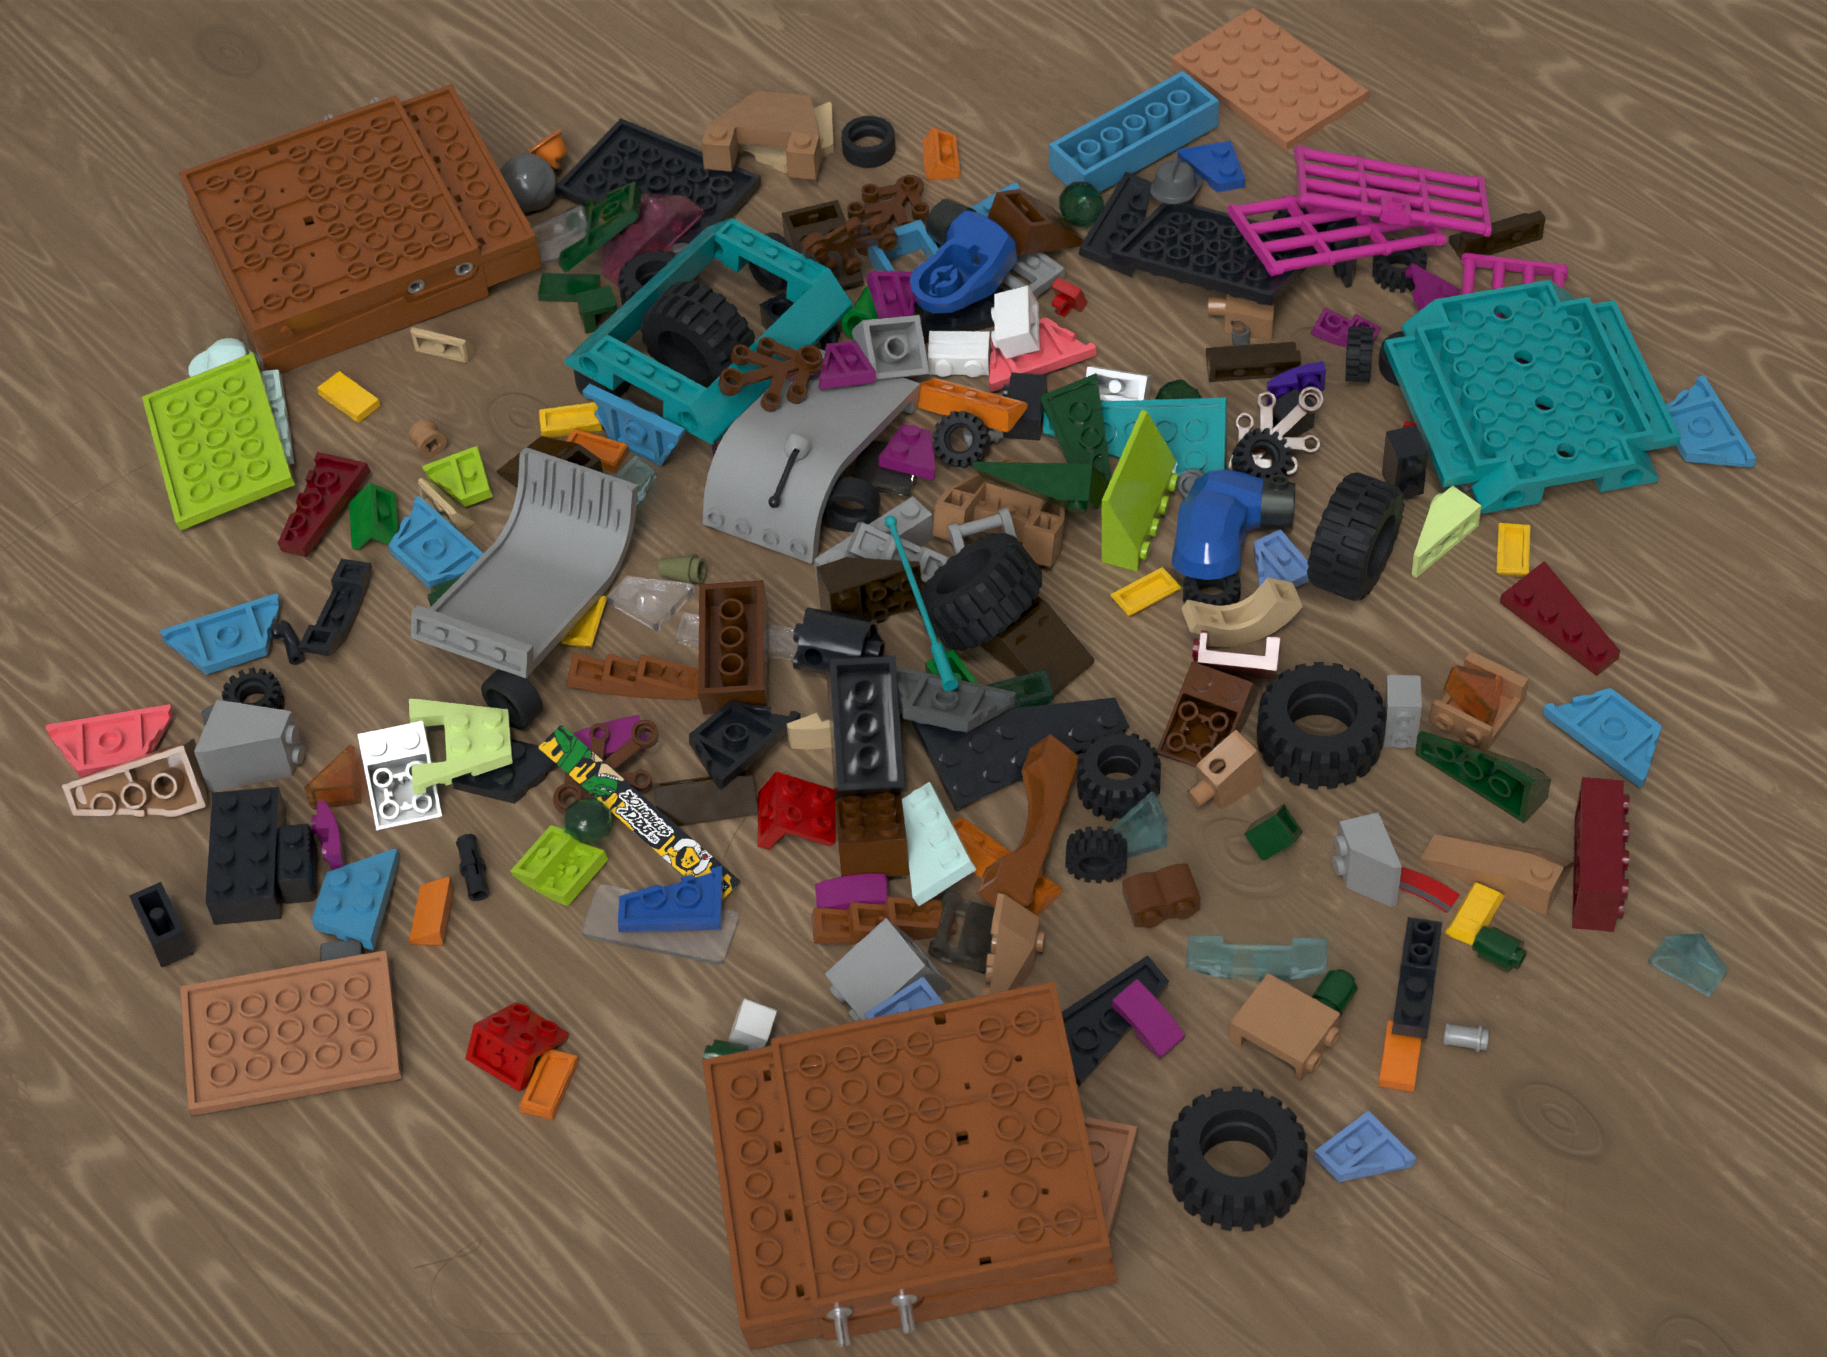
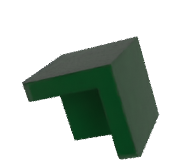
(592, 303)
(1273, 832)

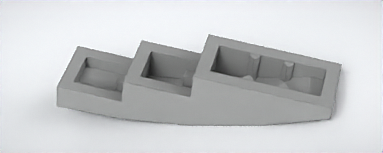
(876, 544)

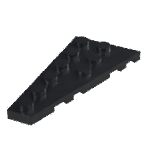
(995, 751)

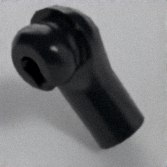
(291, 641)

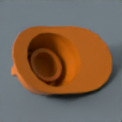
(551, 149)

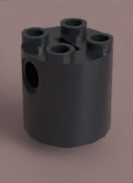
(834, 636)

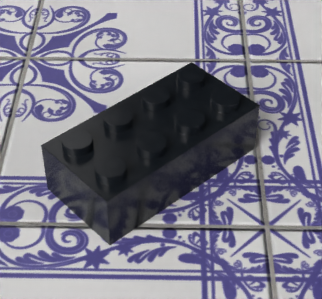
(865, 726)
(244, 856)

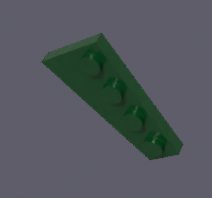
(1079, 423)

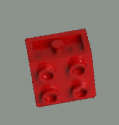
(797, 809)
(510, 1042)

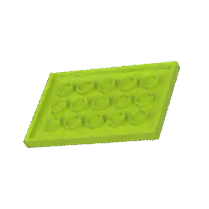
(217, 441)

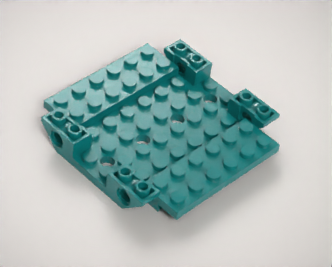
(1481, 403)

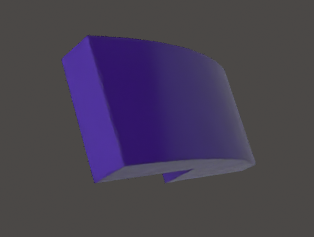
(1297, 378)

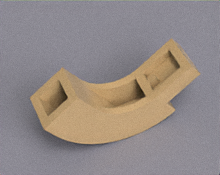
(1247, 620)

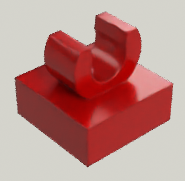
(1067, 297)

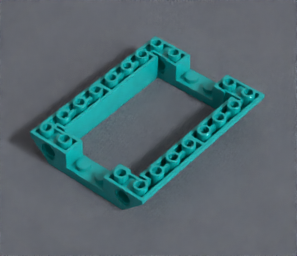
(702, 410)

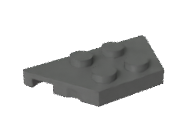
(961, 709)

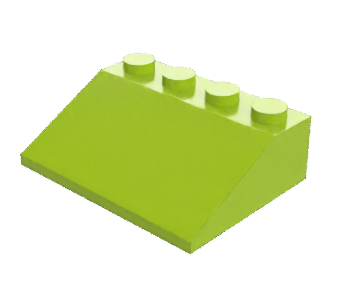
(1137, 496)

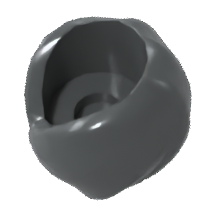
(530, 181)

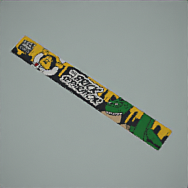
(632, 807)

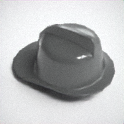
(1175, 182)

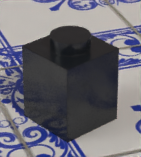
(1285, 405)

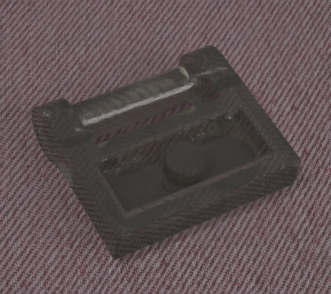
(975, 934)

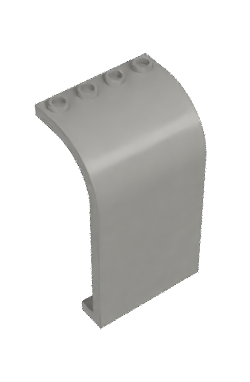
(753, 458)
(540, 572)

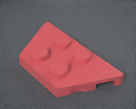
(1056, 351)
(110, 739)

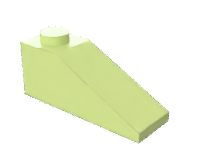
(1447, 523)

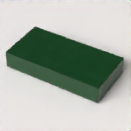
(563, 287)

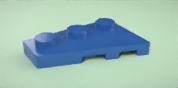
(677, 907)

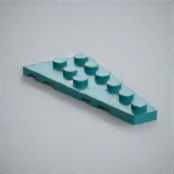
(1190, 427)

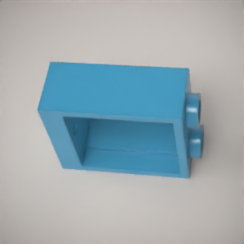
(910, 239)

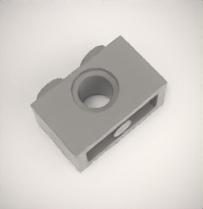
(1402, 710)

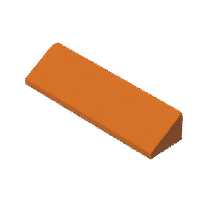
(995, 410)
(985, 851)

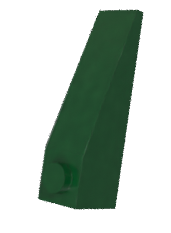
(1063, 484)
(1495, 777)

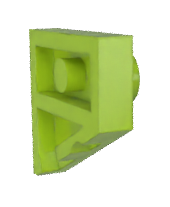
(461, 476)

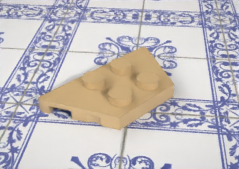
(777, 156)

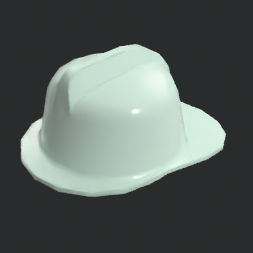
(218, 354)

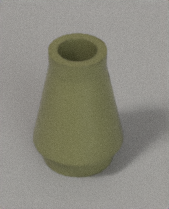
(684, 568)

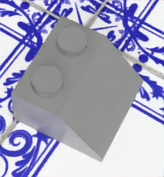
(893, 346)
(1367, 859)

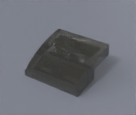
(881, 478)

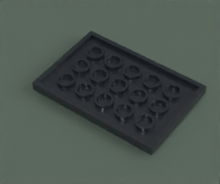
(658, 167)
(1206, 251)

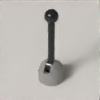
(796, 449)

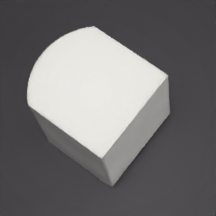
(752, 1024)

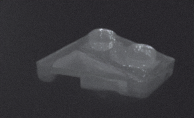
(649, 599)

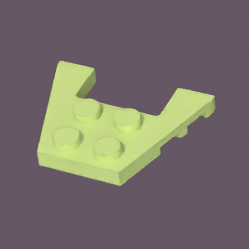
(474, 738)

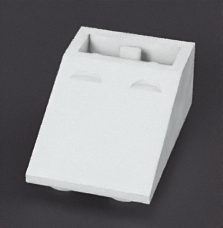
(388, 772)

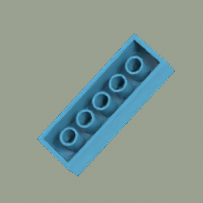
(1135, 133)

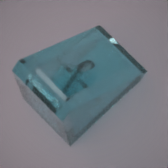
(1144, 826)
(1690, 961)

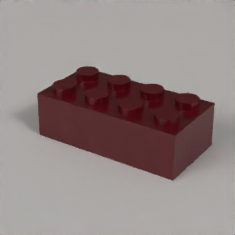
(1600, 854)

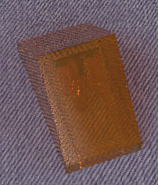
(1475, 692)
(338, 782)

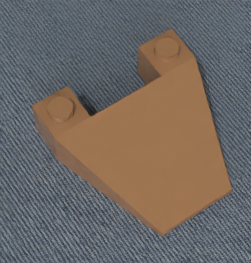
(768, 121)
(1035, 521)

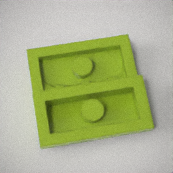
(559, 865)

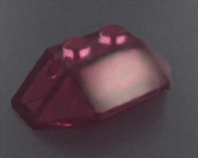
(659, 225)

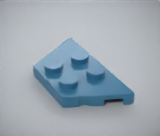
(640, 429)
(1708, 429)
(432, 546)
(226, 636)
(1610, 730)
(356, 898)

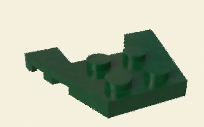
(604, 222)

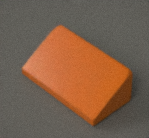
(940, 155)
(432, 912)

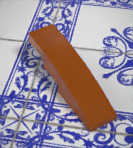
(631, 678)
(854, 924)

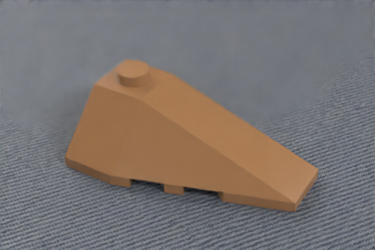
(153, 784)
(1519, 872)
(1013, 946)

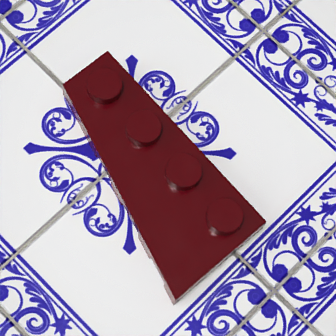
(325, 495)
(1557, 615)

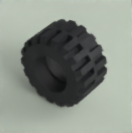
(640, 271)
(1117, 755)

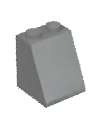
(247, 745)
(881, 968)

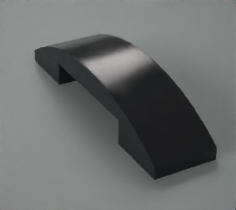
(340, 610)

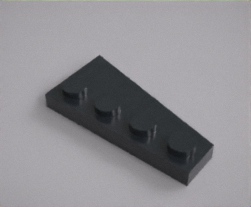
(1117, 221)
(1095, 1026)

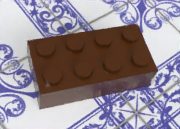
(733, 644)

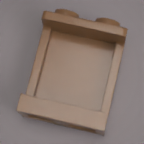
(1451, 718)
(1286, 1025)

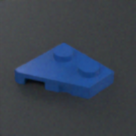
(1216, 165)

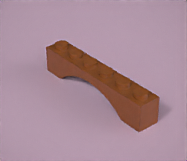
(1047, 778)

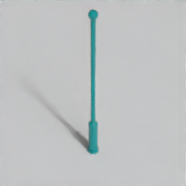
(948, 682)

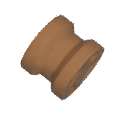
(427, 438)

